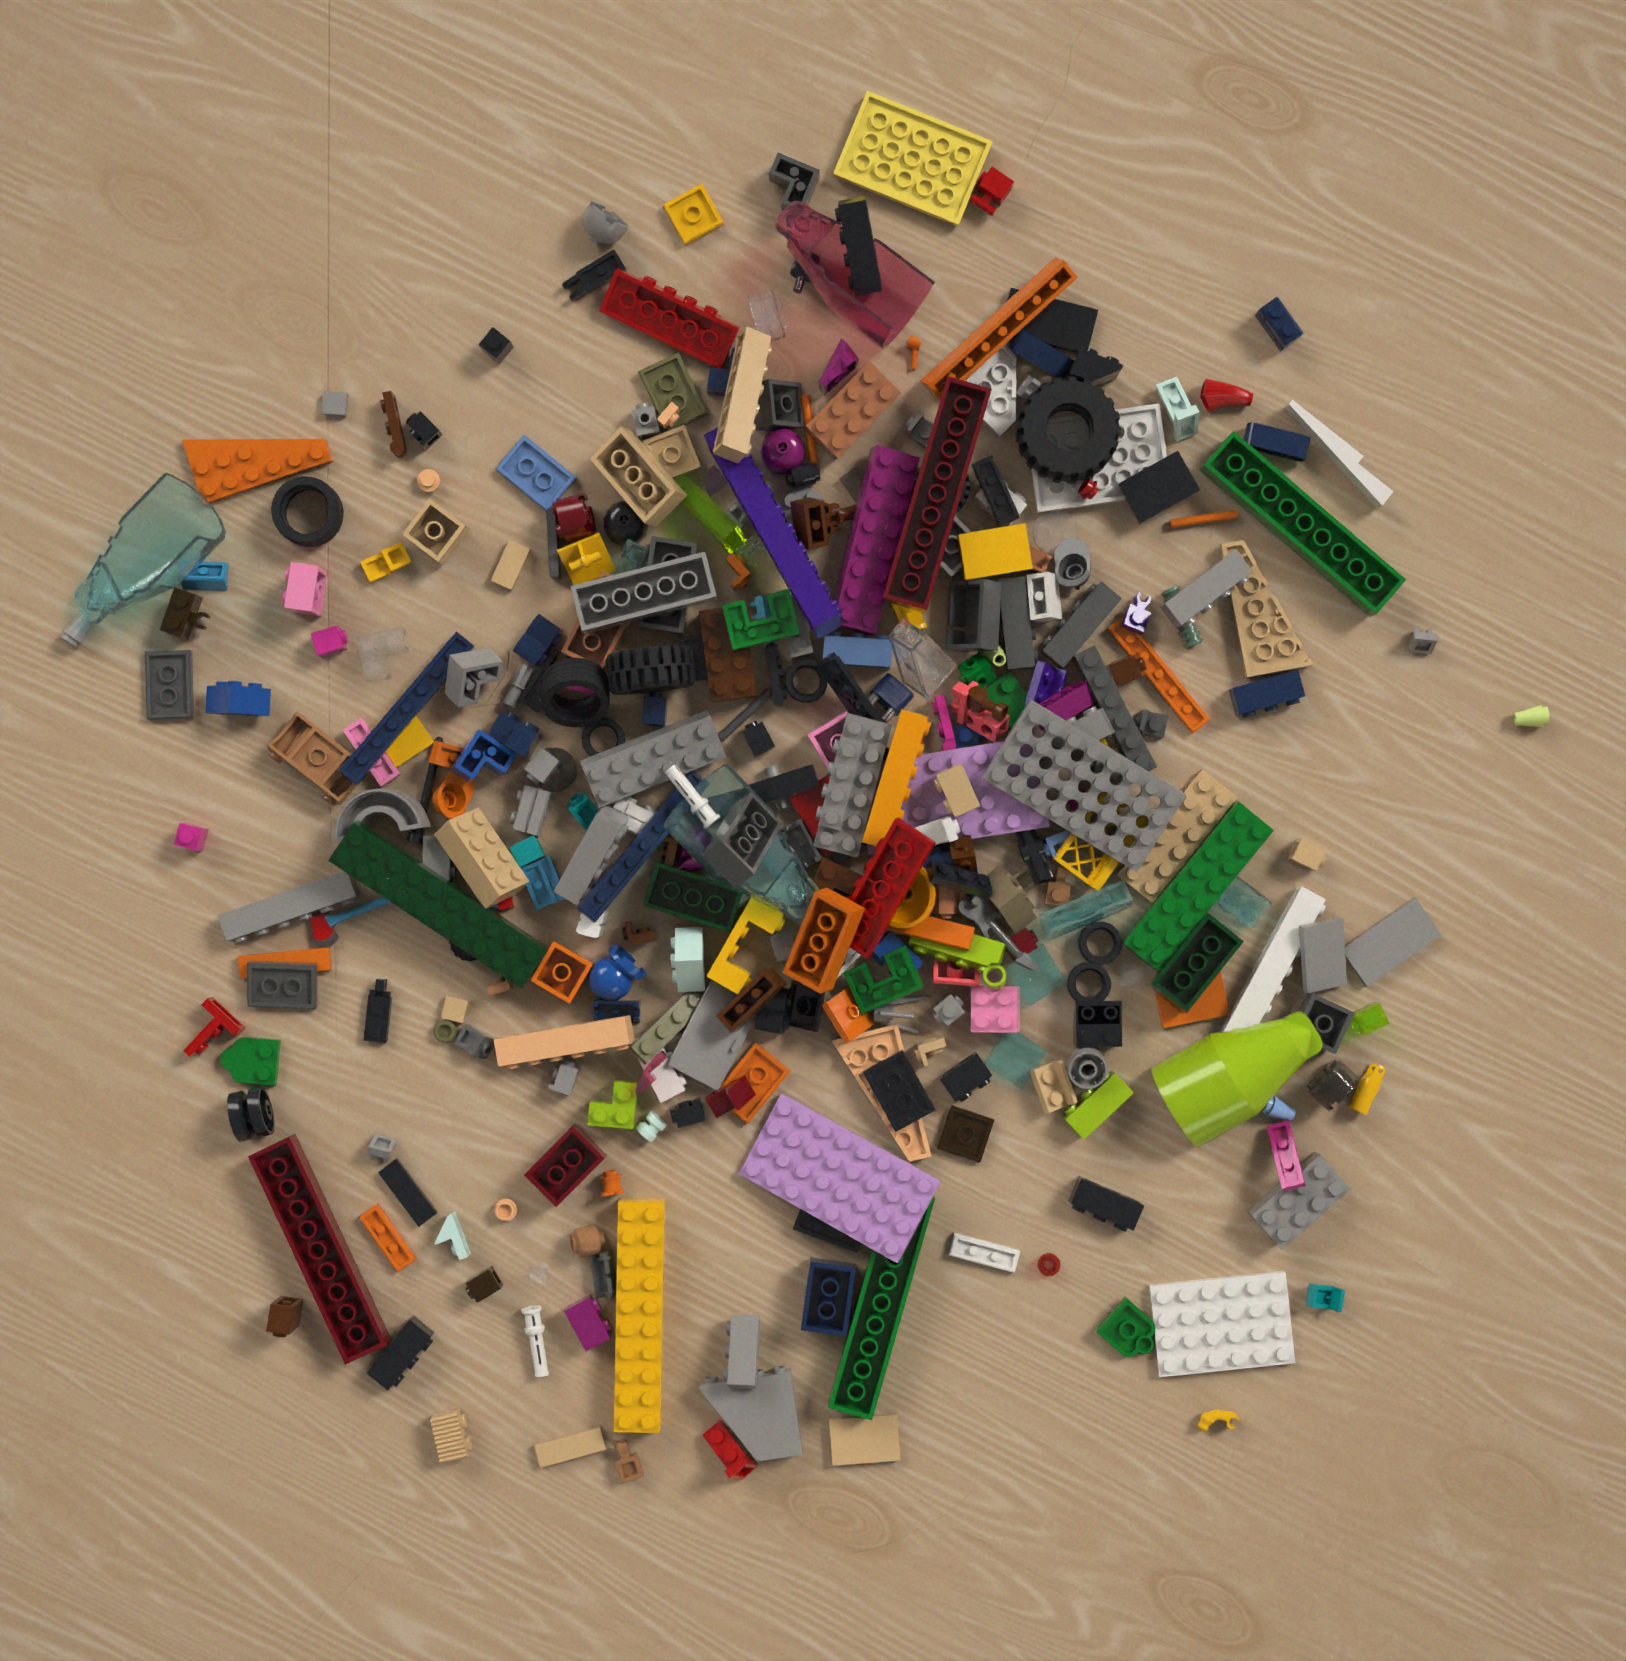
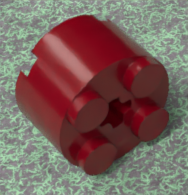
(574, 518)

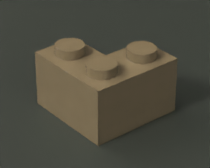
(1010, 900)

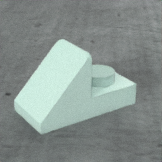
(452, 1230)

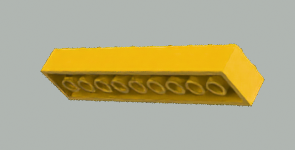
(639, 1315)

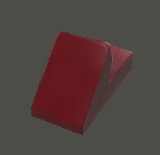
(730, 1096)

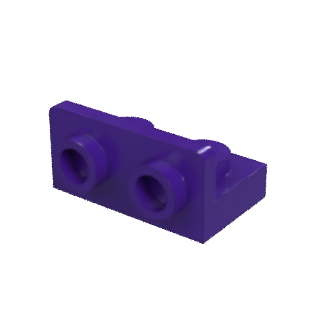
(1045, 682)

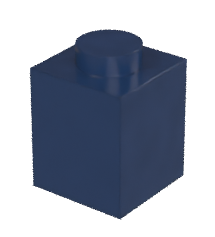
(655, 710)

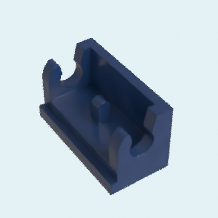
(616, 1008)

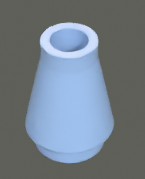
(1278, 1109)

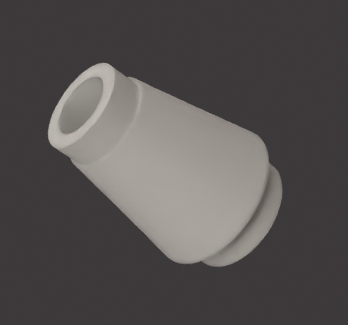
(76, 631)

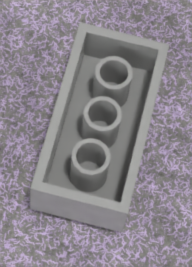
(592, 853)
(1291, 1212)

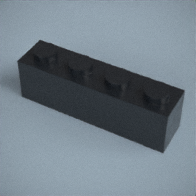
(859, 244)

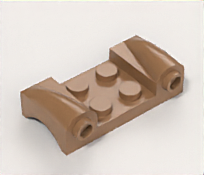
(313, 756)

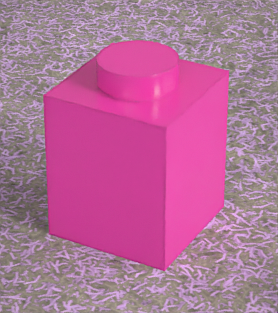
(329, 641)
(191, 836)

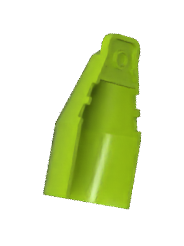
(1233, 1074)

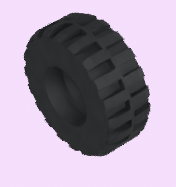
(1091, 406)

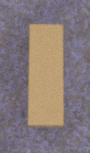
(570, 1446)

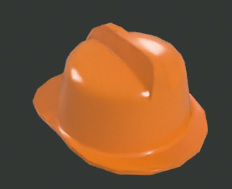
(453, 796)

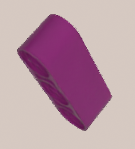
(1069, 701)

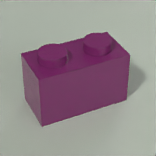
(588, 1322)

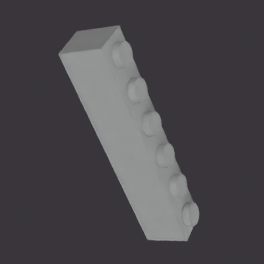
(288, 906)

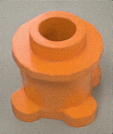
(611, 1183)

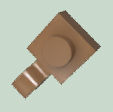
(1058, 892)
(629, 1464)

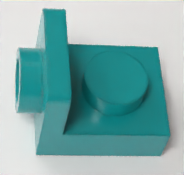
(582, 809)

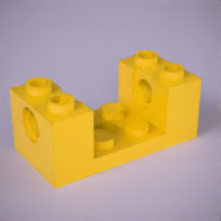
(729, 973)

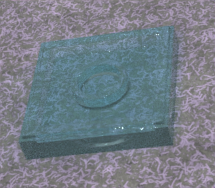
(1040, 982)
(1015, 1057)

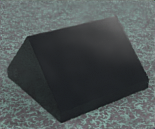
(806, 1008)

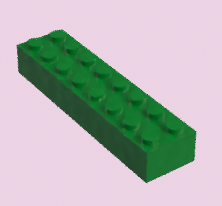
(1197, 886)

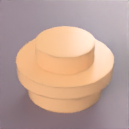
(428, 480)
(505, 1209)

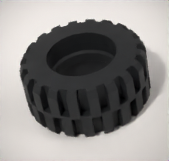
(650, 669)

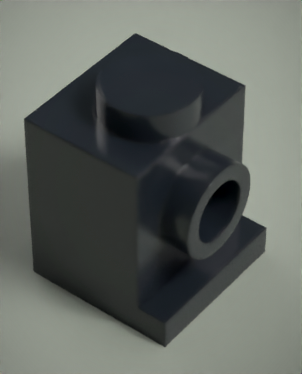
(423, 429)
(688, 1113)

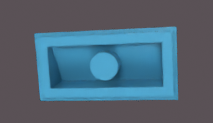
(208, 577)

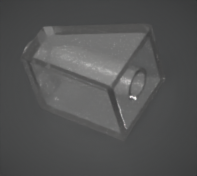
(919, 659)

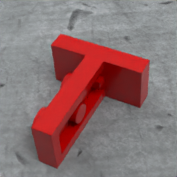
(221, 1018)
(729, 1451)

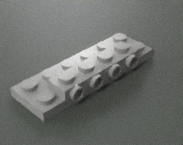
(851, 784)

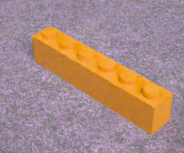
(896, 774)

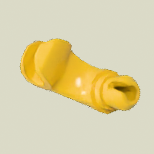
(1211, 1416)

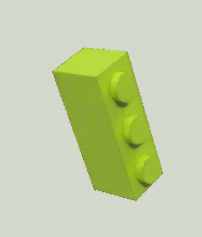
(1097, 1105)

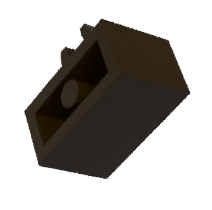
(183, 614)

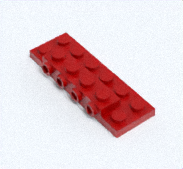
(670, 317)
(887, 882)

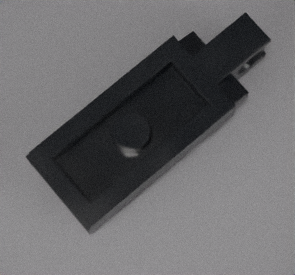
(378, 1013)

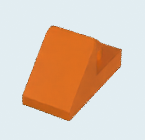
(444, 754)

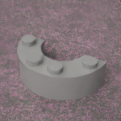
(367, 804)

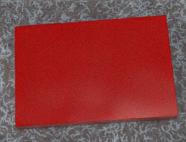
(807, 805)

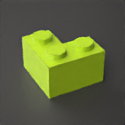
(620, 1111)

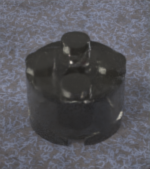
(1333, 1084)

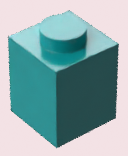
(527, 851)

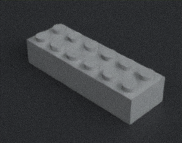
(643, 592)
(646, 759)

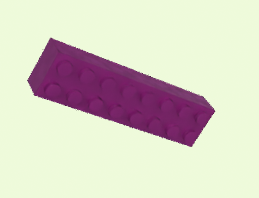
(874, 537)

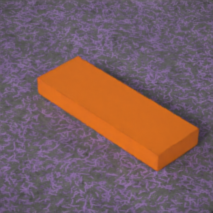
(387, 1237)

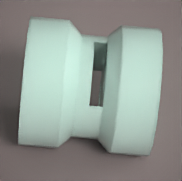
(651, 1126)

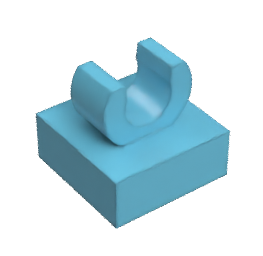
(762, 606)

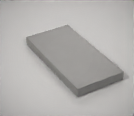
(1391, 942)

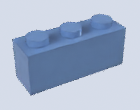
(860, 651)

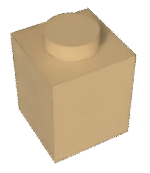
(1307, 855)

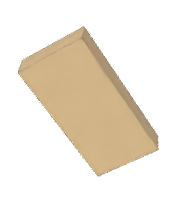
(510, 565)

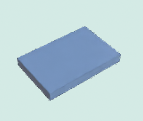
(535, 473)

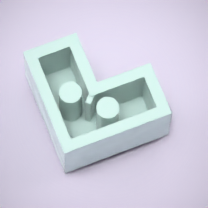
(688, 959)

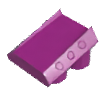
(840, 366)

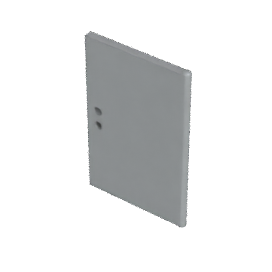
(706, 1042)

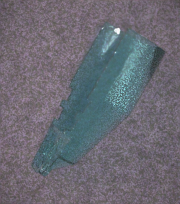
(153, 550)
(780, 877)

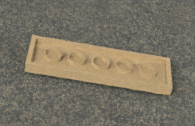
(1195, 818)

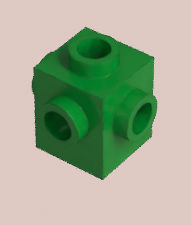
(976, 669)

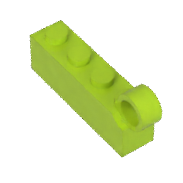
(983, 955)

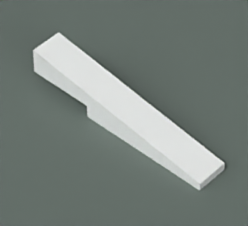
(1342, 455)

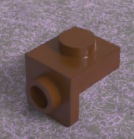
(963, 853)

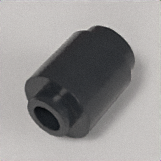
(803, 476)

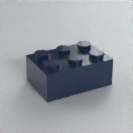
(828, 1296)

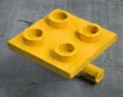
(586, 559)

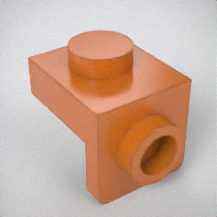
(739, 566)

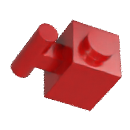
(994, 188)

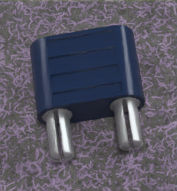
(891, 695)

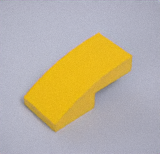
(385, 563)

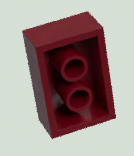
(565, 1165)

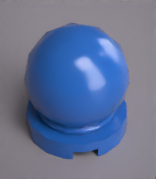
(613, 975)

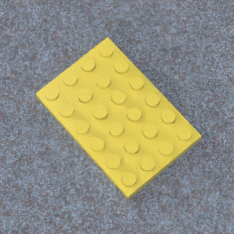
(912, 158)

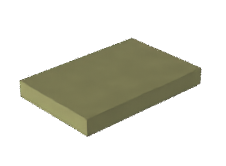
(670, 382)

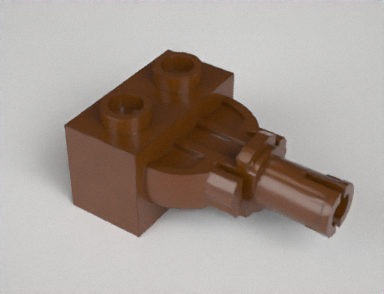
(818, 520)

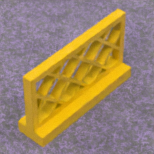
(1105, 864)

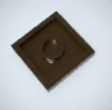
(965, 1133)

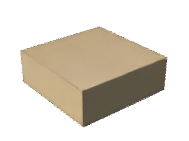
(455, 1009)

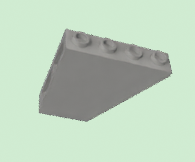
(760, 1417)

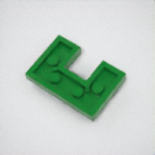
(748, 634)
(901, 983)

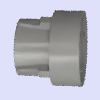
(1091, 1078)

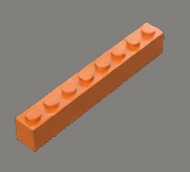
(1001, 326)

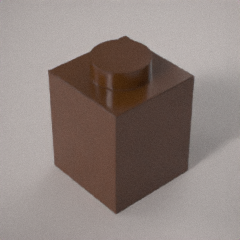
(1128, 669)

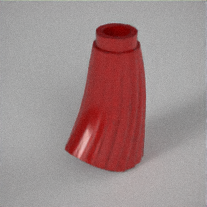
(1220, 394)

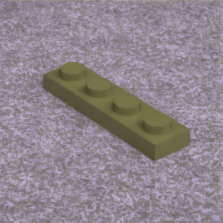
(666, 1026)

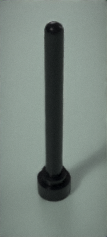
(417, 835)

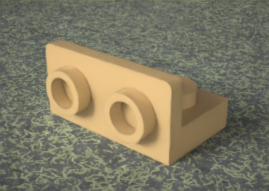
(1053, 1086)

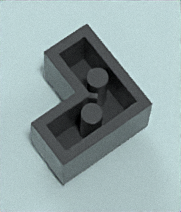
(796, 177)

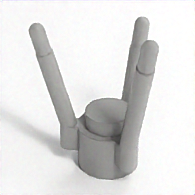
(885, 1013)

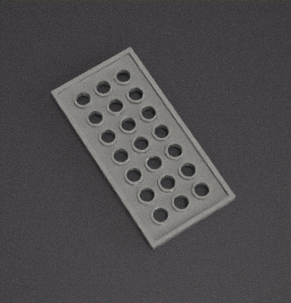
(1080, 770)

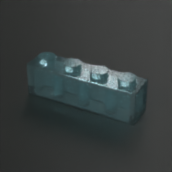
(1085, 910)

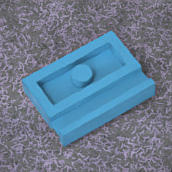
(543, 881)

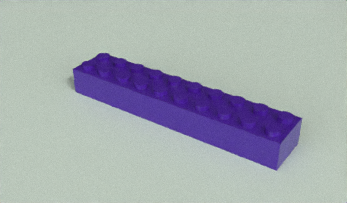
(780, 541)

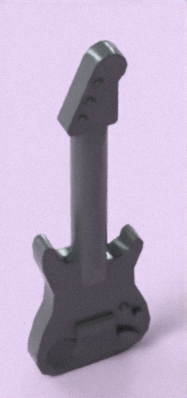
(982, 915)

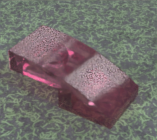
(648, 1077)

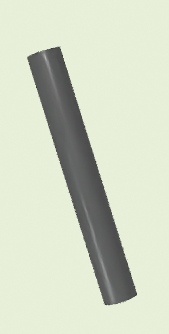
(744, 715)

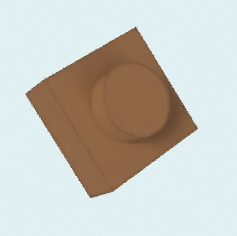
(499, 985)

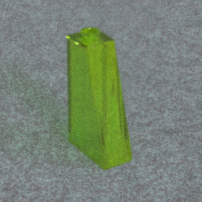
(710, 516)

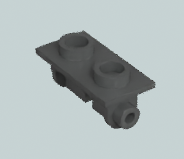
(603, 1274)

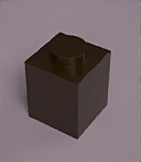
(483, 1284)

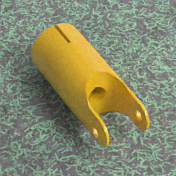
(1367, 1089)

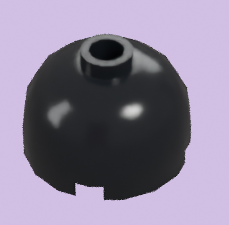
(618, 532)

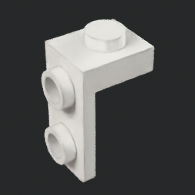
(940, 830)

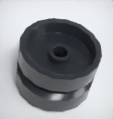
(250, 1114)

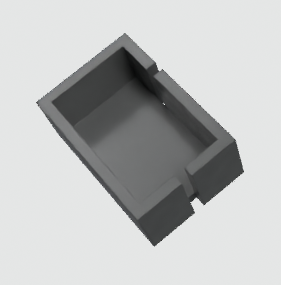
(977, 609)

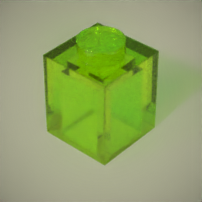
(1369, 1018)

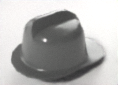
(1072, 563)

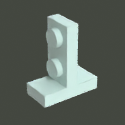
(1181, 413)

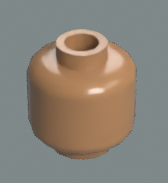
(587, 1241)

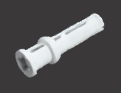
(698, 804)
(536, 1329)

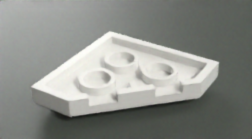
(1000, 376)

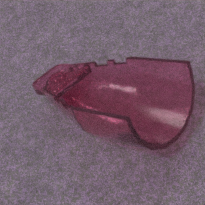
(818, 251)

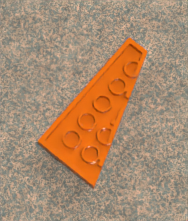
(238, 465)

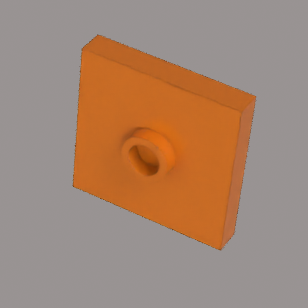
(847, 1016)

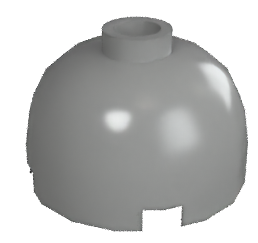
(602, 224)

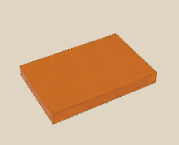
(1208, 1006)
(764, 1076)

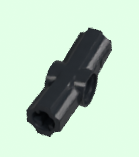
(1034, 855)

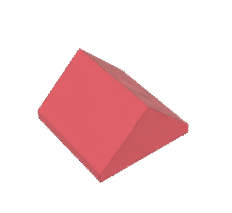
(952, 974)

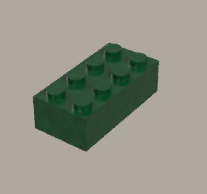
(692, 897)
(1195, 963)

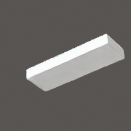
(984, 1252)

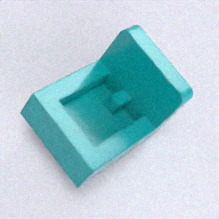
(1325, 1297)

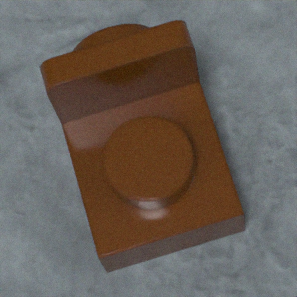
(670, 852)
(642, 935)

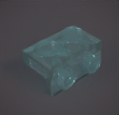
(1244, 902)

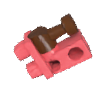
(978, 711)

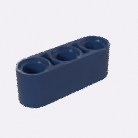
(1041, 353)
(1277, 441)

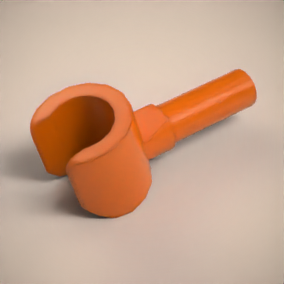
(914, 343)

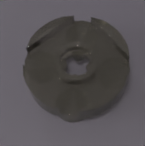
(567, 774)

